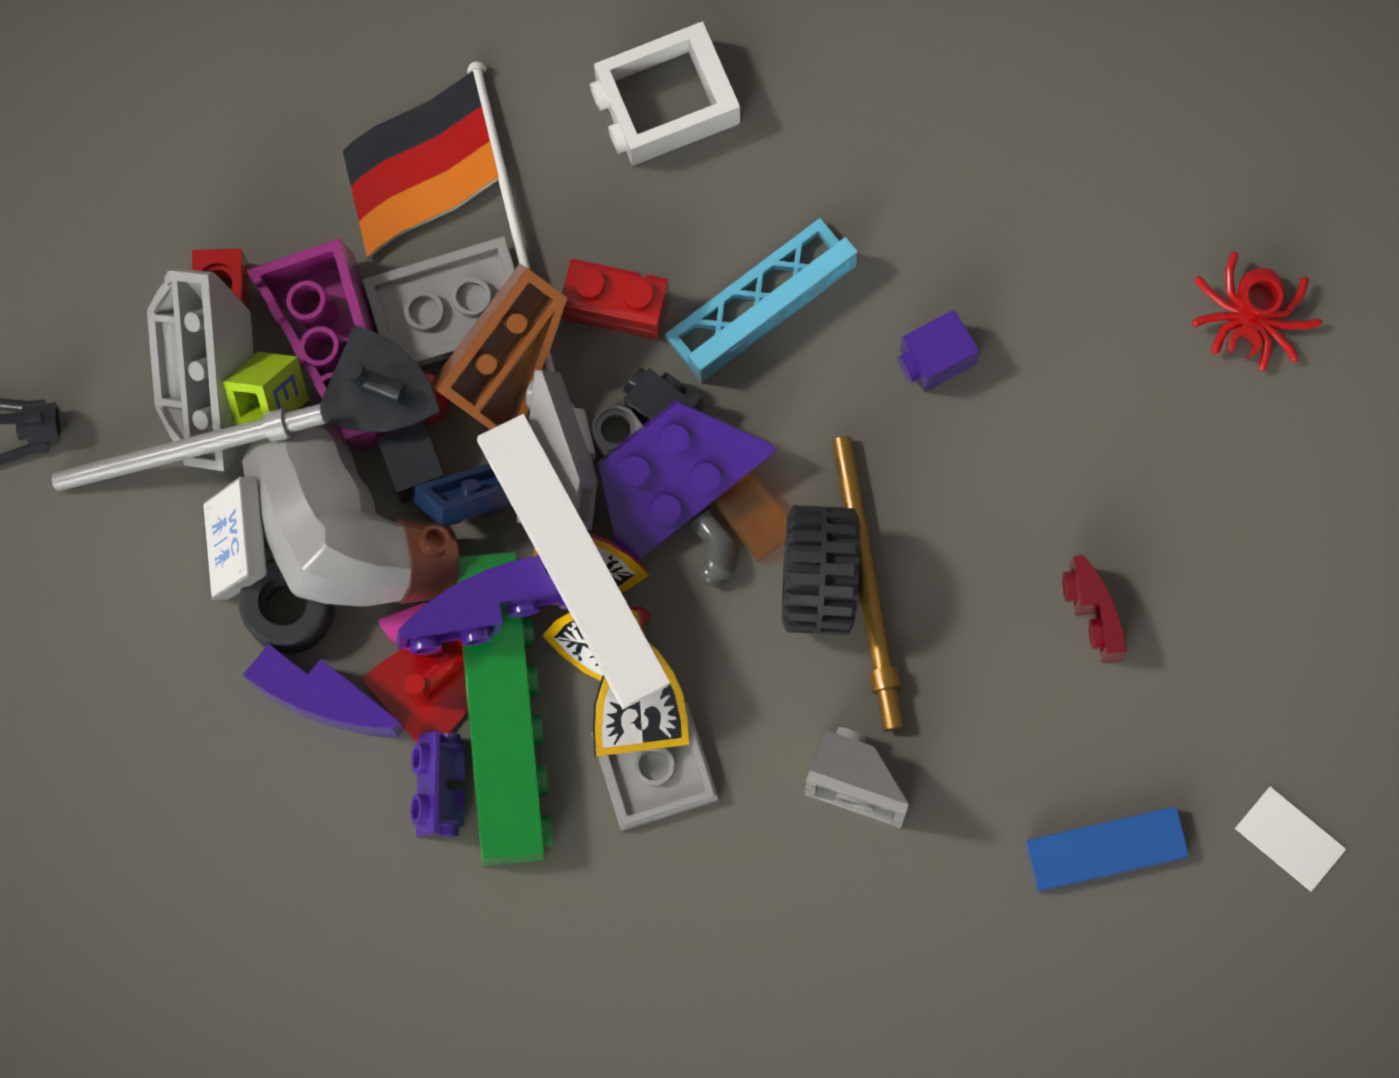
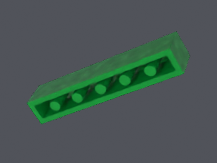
(505, 736)

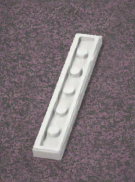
(573, 561)

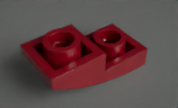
(1091, 596)

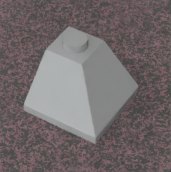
(855, 778)

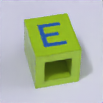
(265, 385)

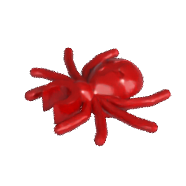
(1254, 312)

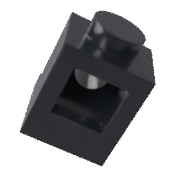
(652, 393)

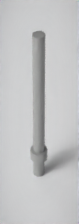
(275, 426)

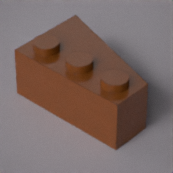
(503, 350)

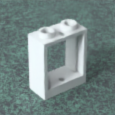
(677, 133)

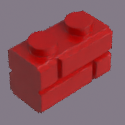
(615, 299)

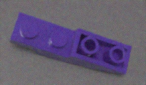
(475, 605)

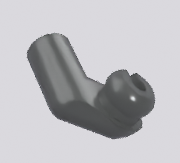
(720, 550)

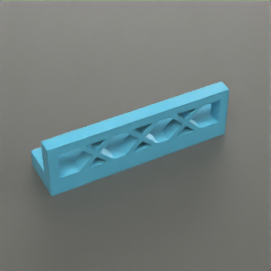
(768, 308)

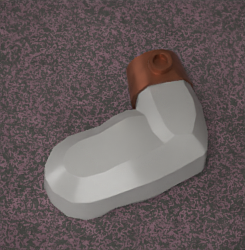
(326, 527)

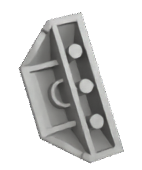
(195, 342)

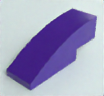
(320, 695)

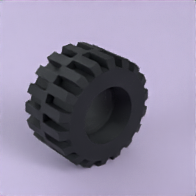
(820, 570)

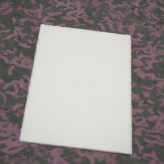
(1290, 838)

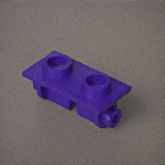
(435, 761)

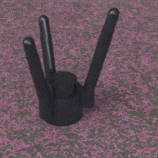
(34, 422)

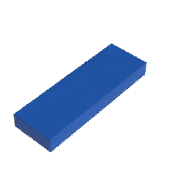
(1106, 849)

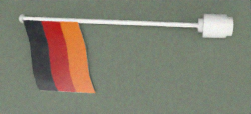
(431, 166)

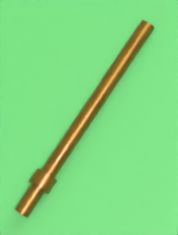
(884, 677)

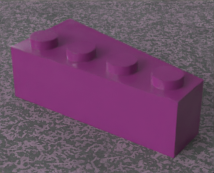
(317, 303)

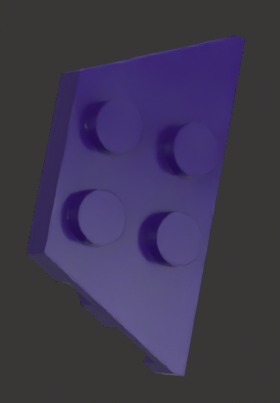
(672, 473)

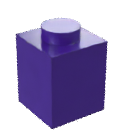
(937, 351)

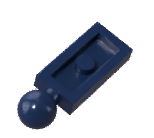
(461, 495)

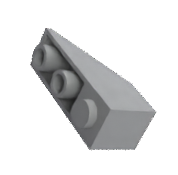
(562, 441)

